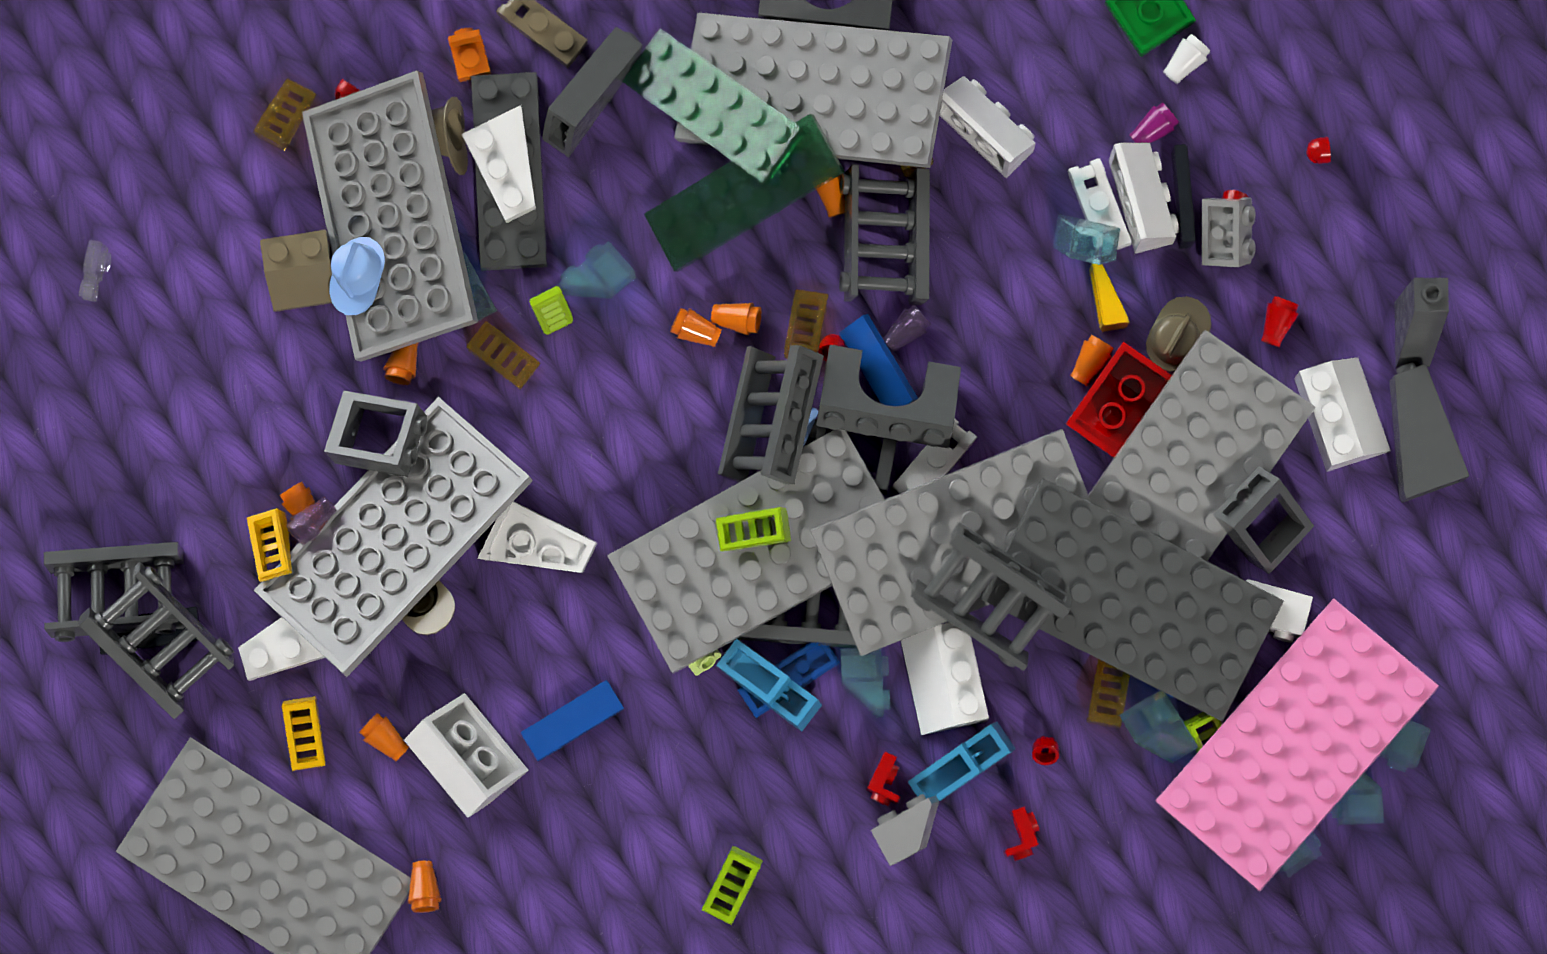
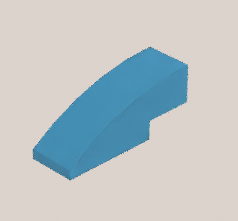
(769, 685)
(963, 763)

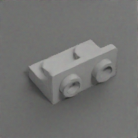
(1227, 232)

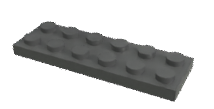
(522, 240)

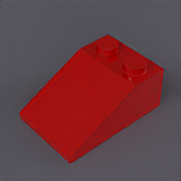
(1118, 399)

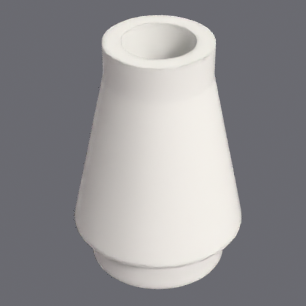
(1187, 57)

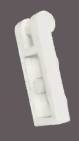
(1098, 202)
(934, 461)

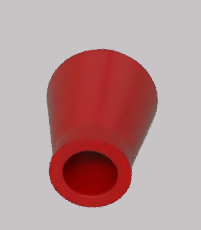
(1278, 320)

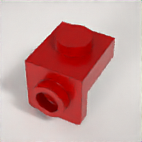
(1025, 826)

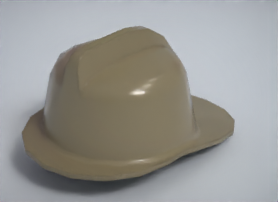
(449, 127)
(1176, 331)
(432, 611)

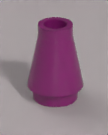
(1154, 125)

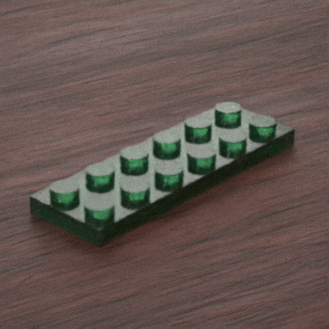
(713, 106)
(736, 201)

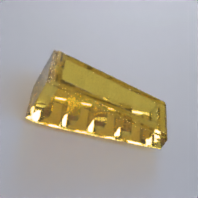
(282, 140)
(480, 337)
(806, 341)
(1102, 718)

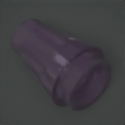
(907, 328)
(310, 521)

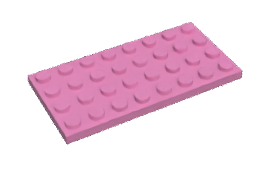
(1296, 744)

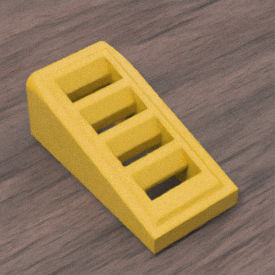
(1108, 305)
(256, 526)
(289, 721)

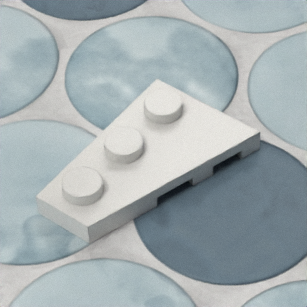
(504, 162)
(537, 541)

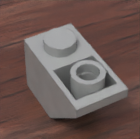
(908, 832)

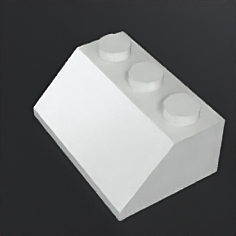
(986, 125)
(1143, 196)
(1344, 415)
(944, 679)
(465, 754)

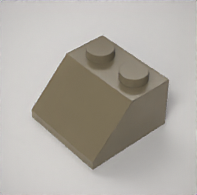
(298, 269)

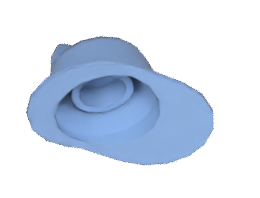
(356, 275)

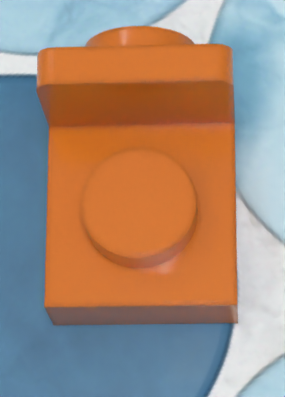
(469, 54)

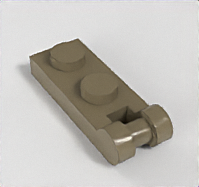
(544, 30)

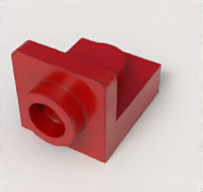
(884, 774)

